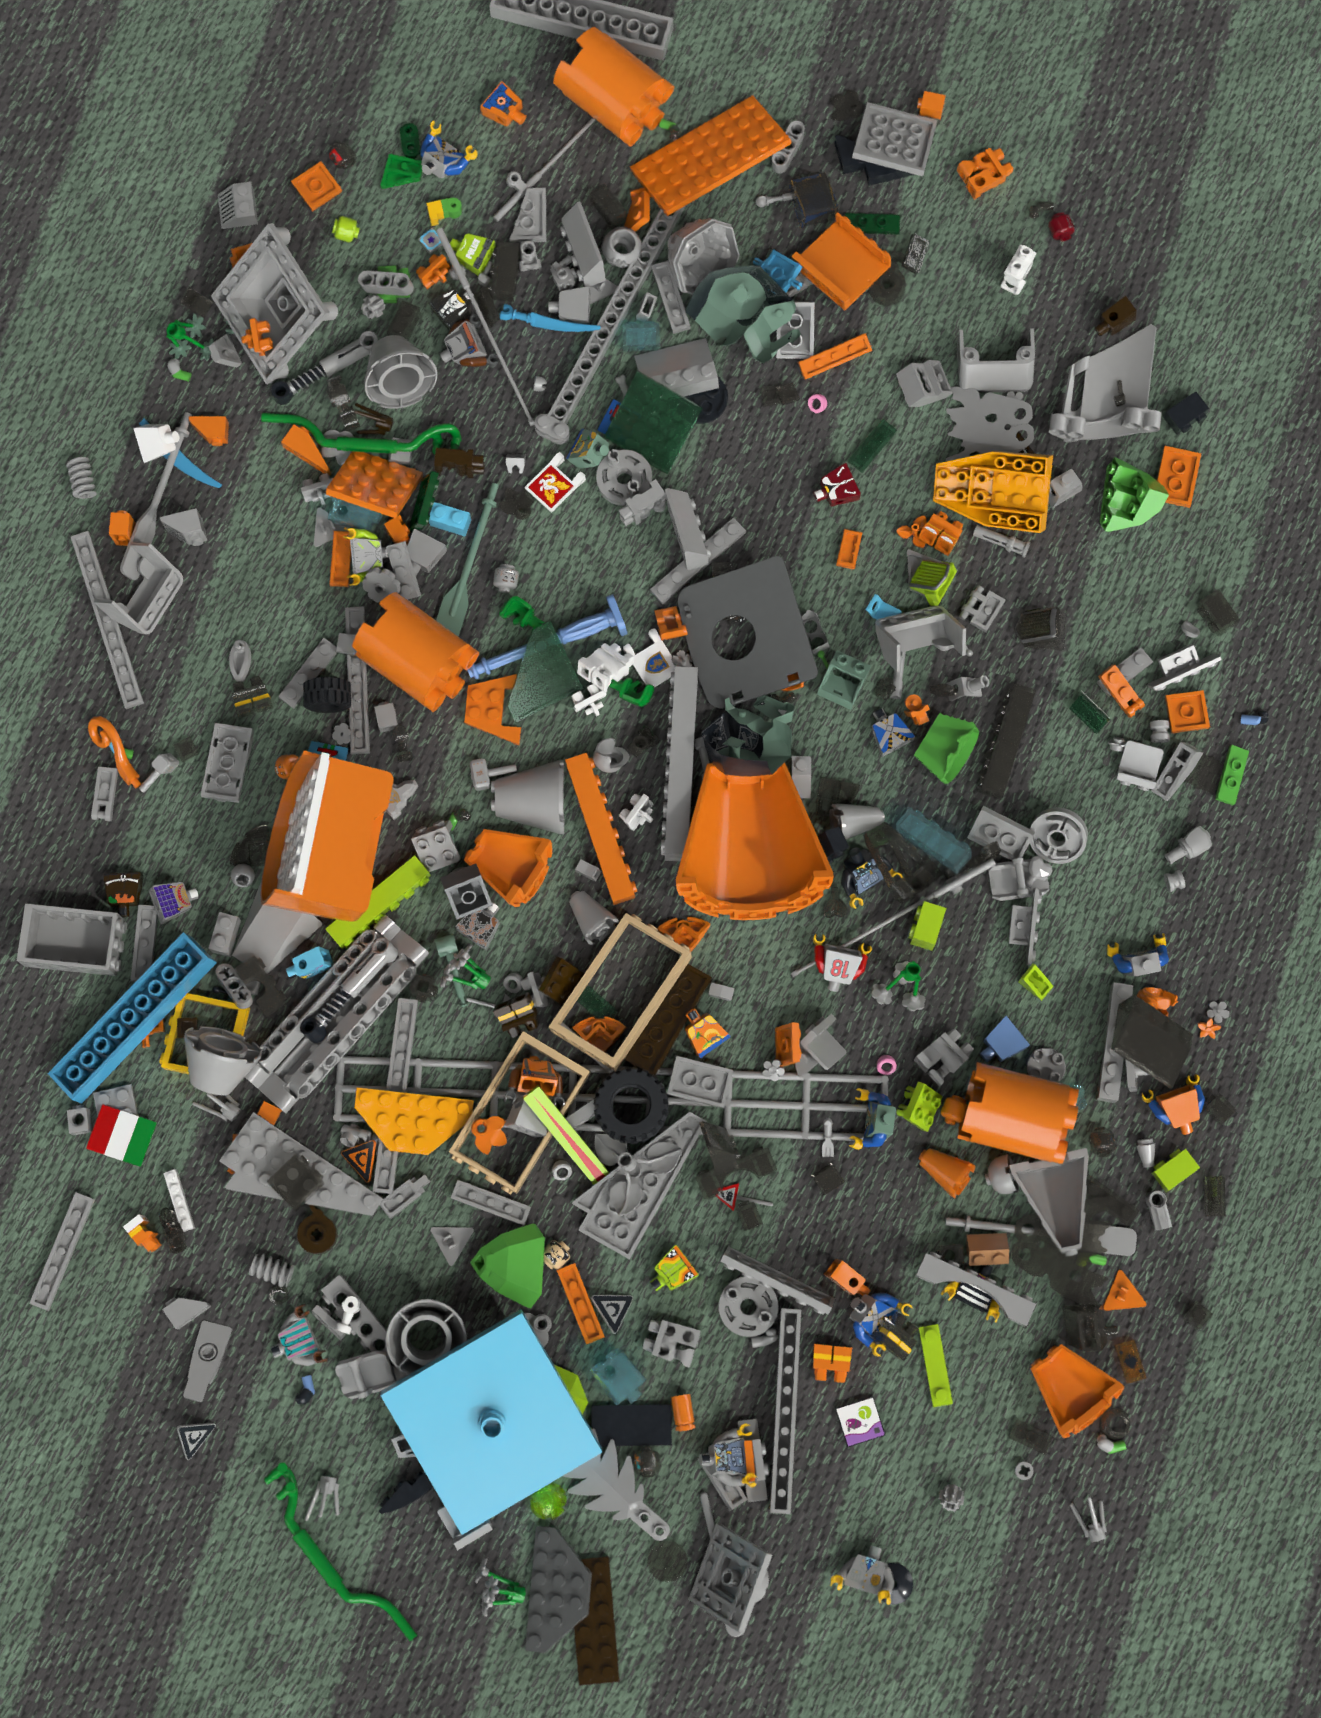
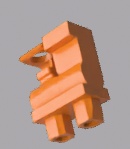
(990, 170)

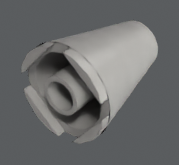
(855, 818)
(592, 917)

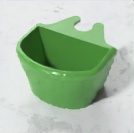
(947, 746)

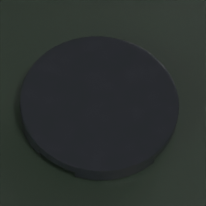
(712, 401)

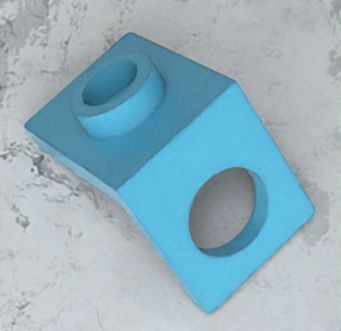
(881, 609)

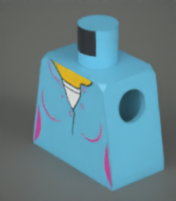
(310, 963)

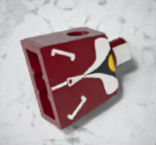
(838, 487)

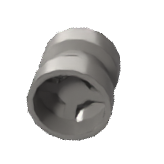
(1160, 732)

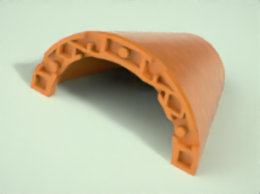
(751, 848)

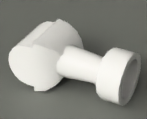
(350, 1307)

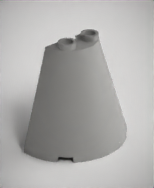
(532, 797)

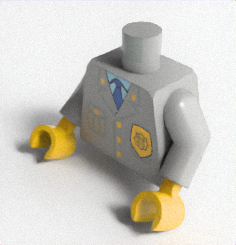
(867, 1575)

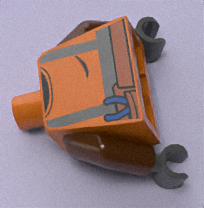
(534, 1073)

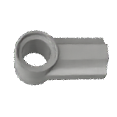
(1159, 1212)

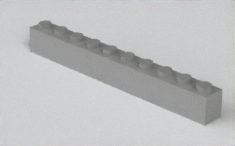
(785, 1411)

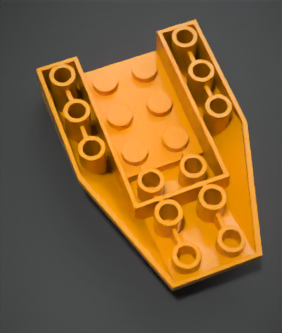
(997, 489)

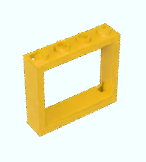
(170, 1038)

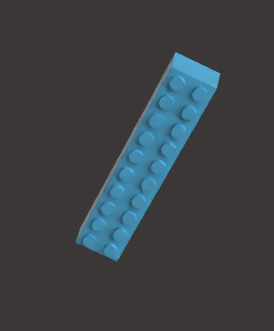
(132, 1018)

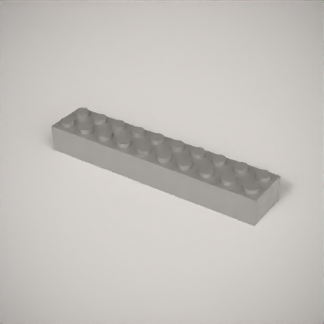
(632, 28)
(680, 756)

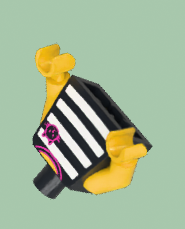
(974, 1296)

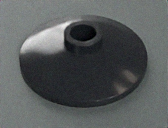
(904, 1584)

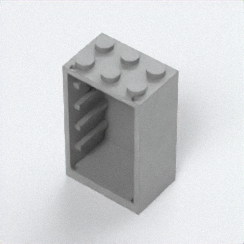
(71, 939)

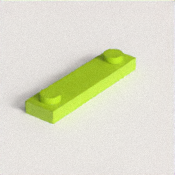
(935, 1365)

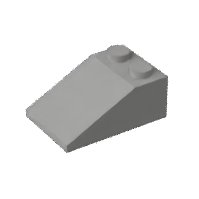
(804, 321)

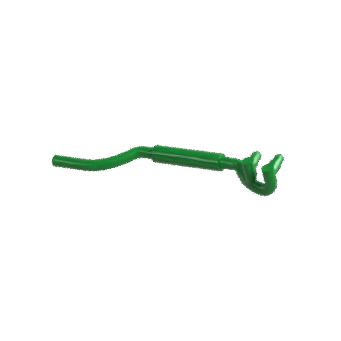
(370, 444)
(318, 1558)

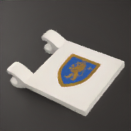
(654, 662)

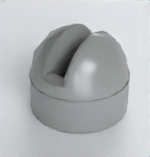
(538, 381)

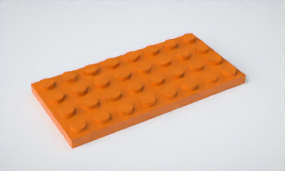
(710, 155)

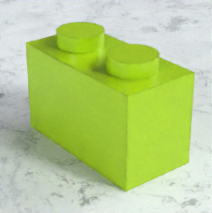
(1175, 1170)

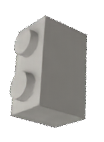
(224, 934)

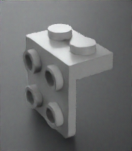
(1139, 765)
(435, 845)
(822, 1044)

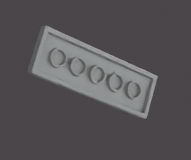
(773, 1278)

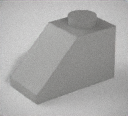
(801, 775)
(182, 1310)

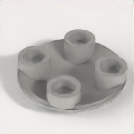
(1046, 1064)

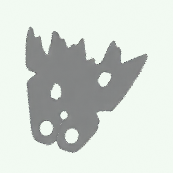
(984, 435)

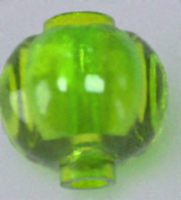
(548, 1501)

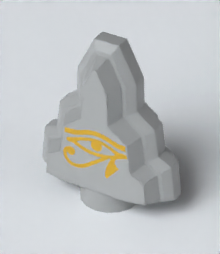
(399, 797)

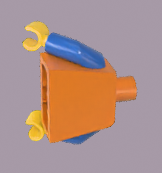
(1178, 1106)

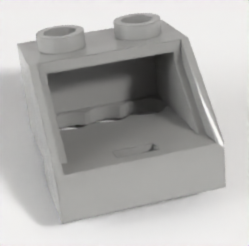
(934, 380)

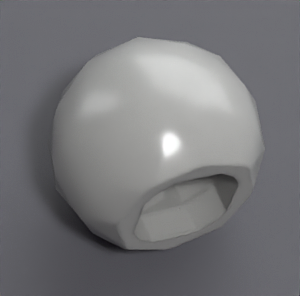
(238, 878)

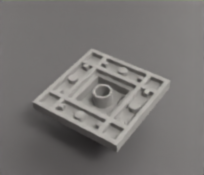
(731, 1578)

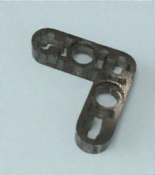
(986, 853)

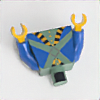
(879, 1120)

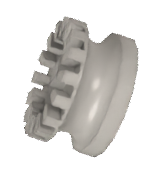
(1018, 1468)

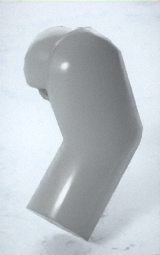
(765, 1340)

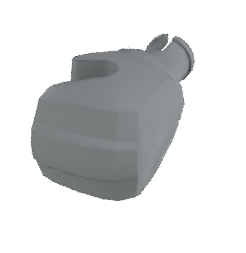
(1191, 846)

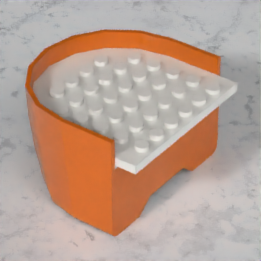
(326, 838)

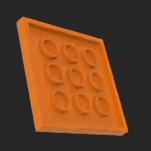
(374, 483)

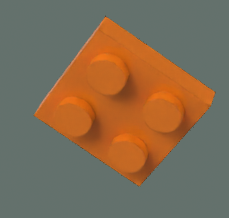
(316, 186)
(1187, 711)
(787, 1044)

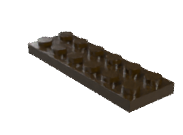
(668, 1021)
(596, 1632)

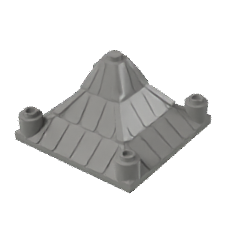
(274, 289)

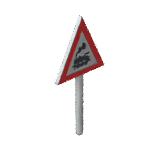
(730, 1195)

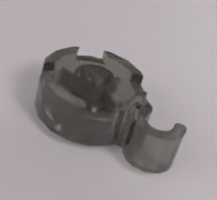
(894, 278)
(339, 398)

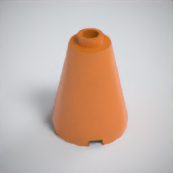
(947, 1170)

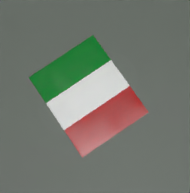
(121, 1135)

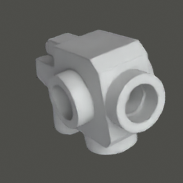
(562, 275)

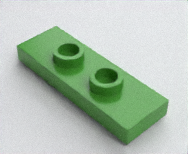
(1232, 775)

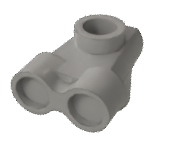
(529, 261)
(354, 1134)

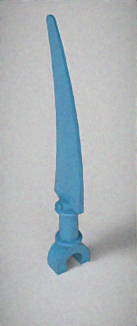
(545, 322)
(189, 468)

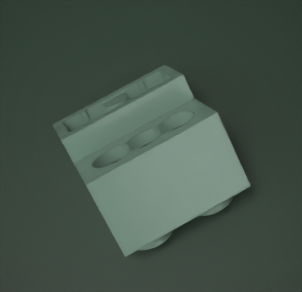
(845, 691)

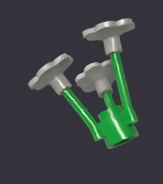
(904, 973)

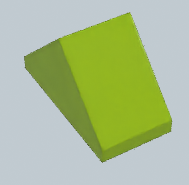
(1036, 982)

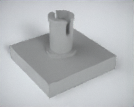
(1132, 1075)

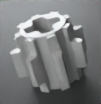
(373, 306)
(951, 1497)

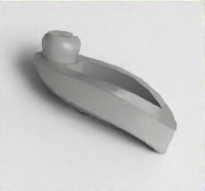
(240, 660)

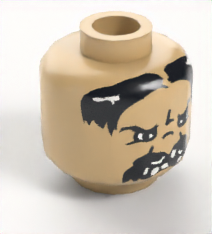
(556, 1254)

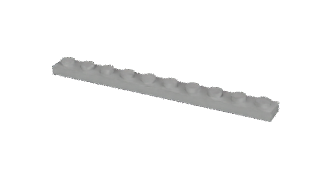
(109, 628)
(396, 1082)

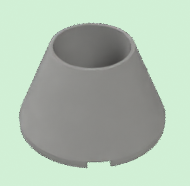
(398, 373)
(218, 1059)
(399, 1348)

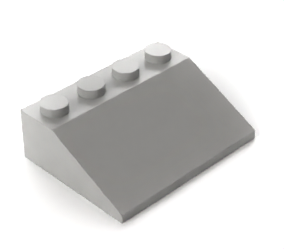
(682, 367)

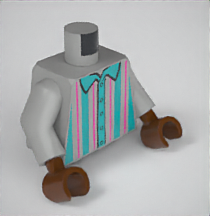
(298, 1340)

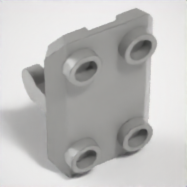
(1009, 879)
(365, 1374)

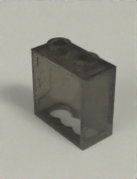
(296, 1182)

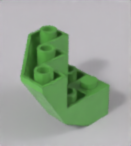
(1129, 497)
(514, 1264)

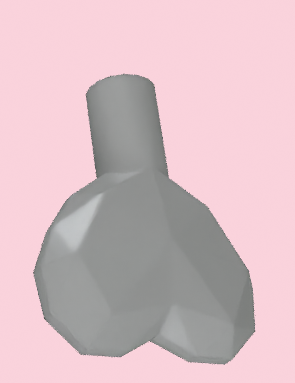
(1037, 870)

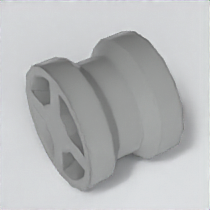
(1174, 880)

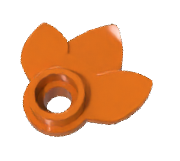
(491, 1135)

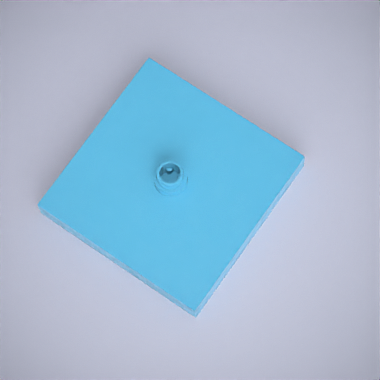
(491, 1421)

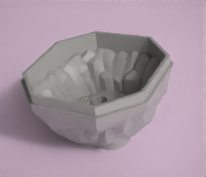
(701, 249)

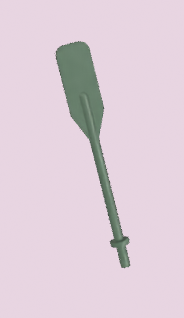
(456, 600)

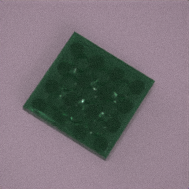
(653, 422)

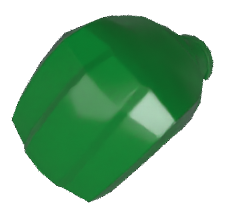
(519, 607)
(628, 691)

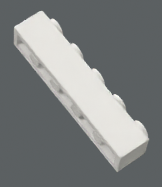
(179, 1200)

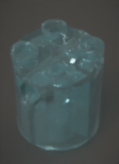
(353, 515)
(624, 1382)

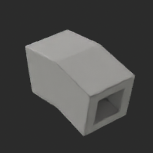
(588, 870)
(721, 991)

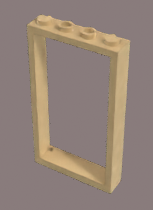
(552, 1054)
(614, 1062)

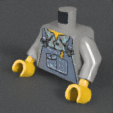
(728, 1458)

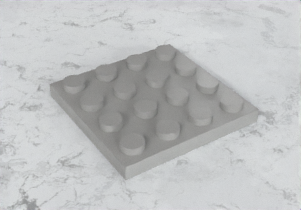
(894, 139)

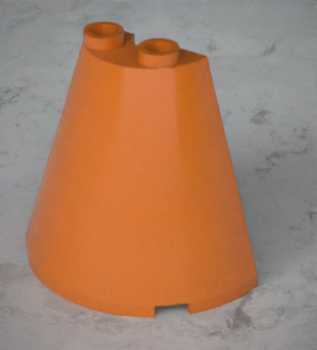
(511, 863)
(1073, 1389)

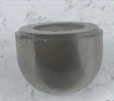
(274, 1289)

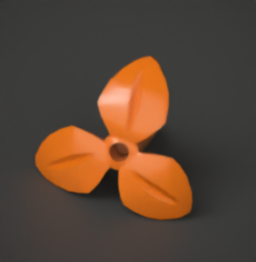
(905, 531)

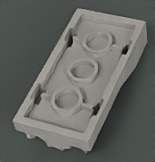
(227, 762)

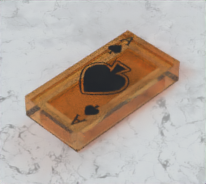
(1130, 1361)

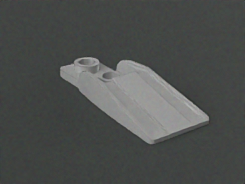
(206, 1358)

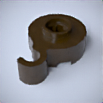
(309, 1225)

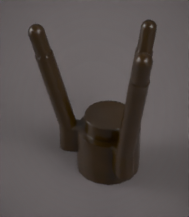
(383, 421)

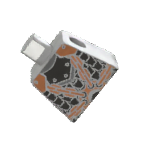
(480, 926)

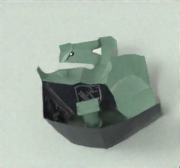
(743, 303)
(746, 744)

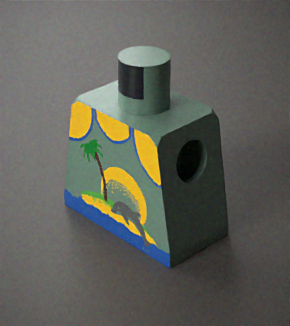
(588, 450)

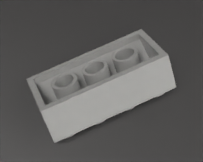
(583, 246)
(687, 529)

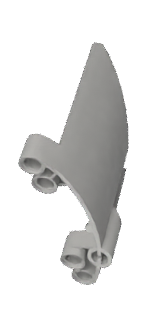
(1098, 415)

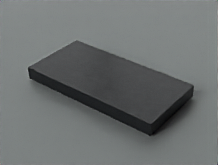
(633, 1424)

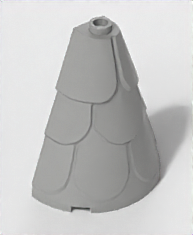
(1057, 1196)

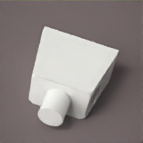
(155, 440)

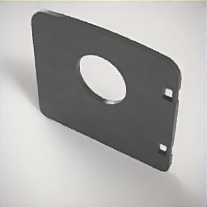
(768, 602)

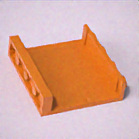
(843, 262)

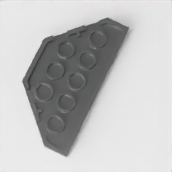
(557, 1590)

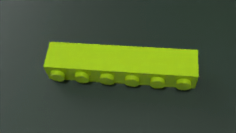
(383, 898)

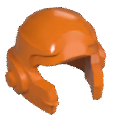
(1158, 998)

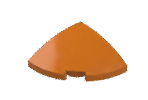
(684, 931)
(600, 1032)

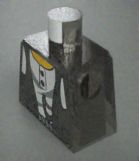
(451, 307)

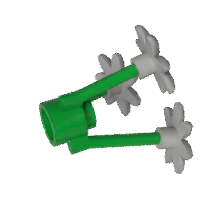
(479, 976)
(514, 1594)

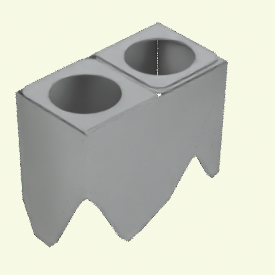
(810, 615)

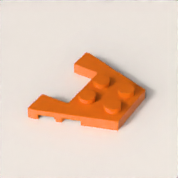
(486, 706)

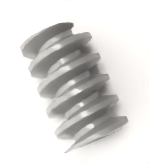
(80, 478)
(271, 1270)

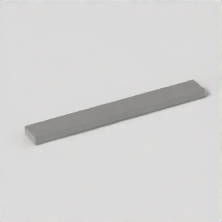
(359, 690)

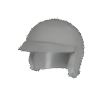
(608, 757)

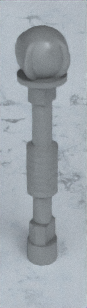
(761, 201)

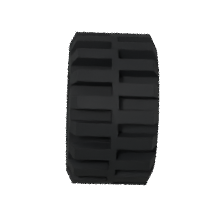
(327, 694)

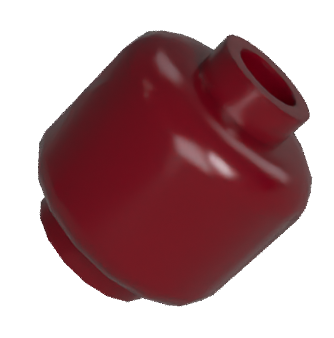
(1061, 226)

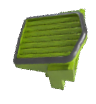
(933, 579)

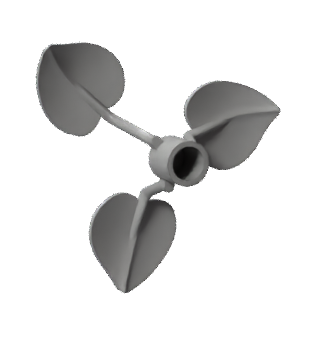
(627, 1196)

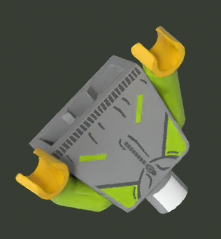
(365, 552)

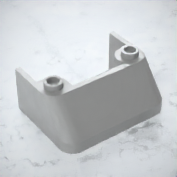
(996, 375)
(153, 594)
(917, 630)

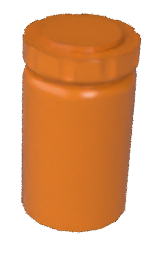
(683, 1412)

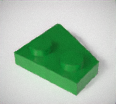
(401, 171)

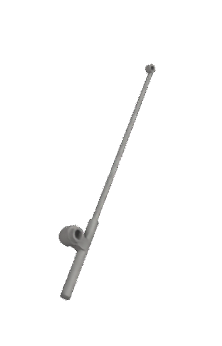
(521, 187)
(458, 272)
(953, 885)

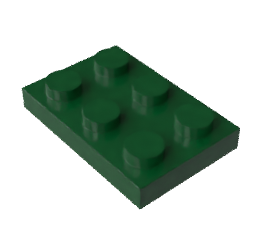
(424, 501)

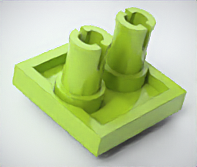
(921, 1107)

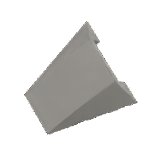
(273, 933)

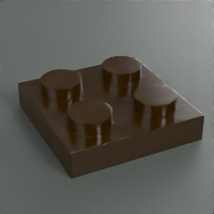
(560, 981)

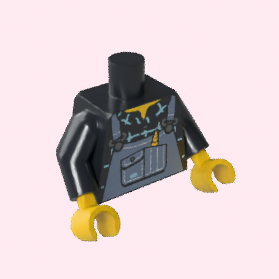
(862, 873)

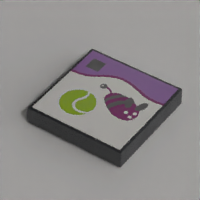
(860, 1421)

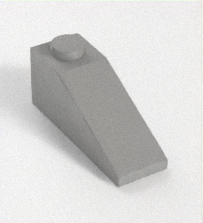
(1177, 770)

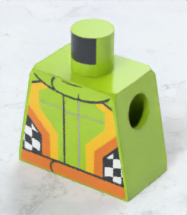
(673, 1270)

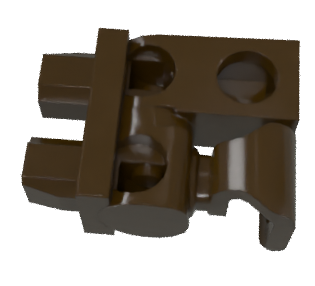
(461, 461)

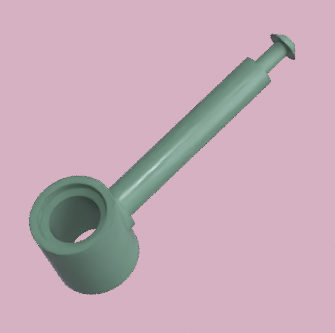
(447, 947)

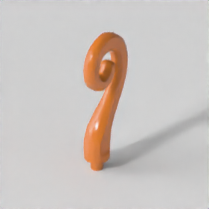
(110, 735)

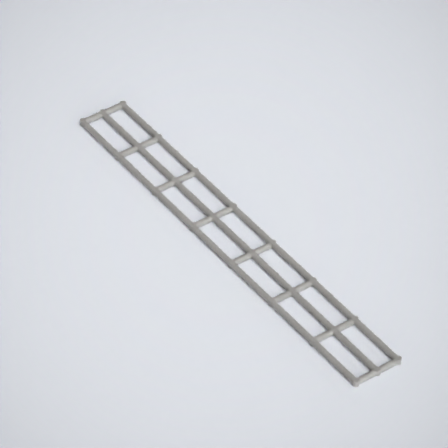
(805, 1105)

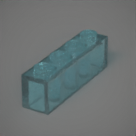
(934, 840)

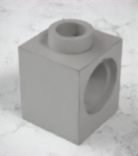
(386, 716)
(85, 1126)

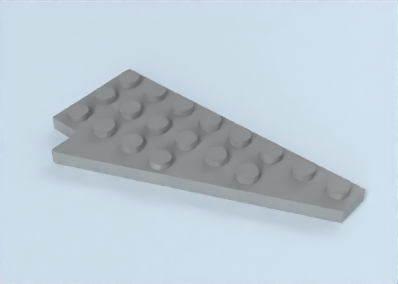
(264, 1149)
(626, 1231)

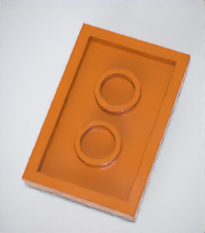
(1179, 474)

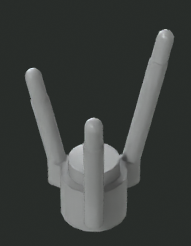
(229, 1110)
(327, 1485)
(1096, 1530)

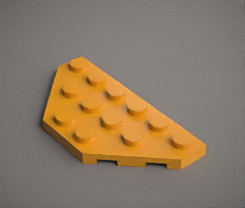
(412, 1120)

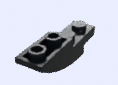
(406, 1493)

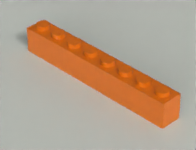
(600, 828)

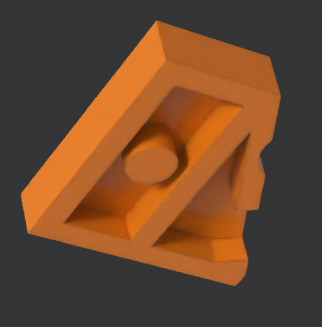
(639, 211)

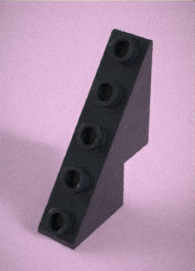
(874, 173)

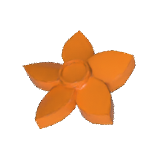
(1208, 1028)

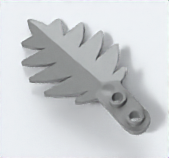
(617, 1490)

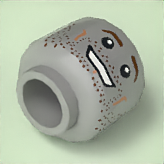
(505, 578)

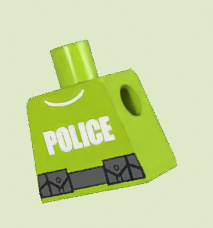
(473, 252)

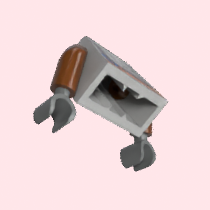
(465, 345)

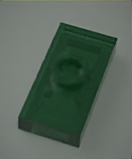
(1089, 714)
(596, 1004)

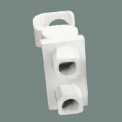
(1018, 269)
(606, 661)

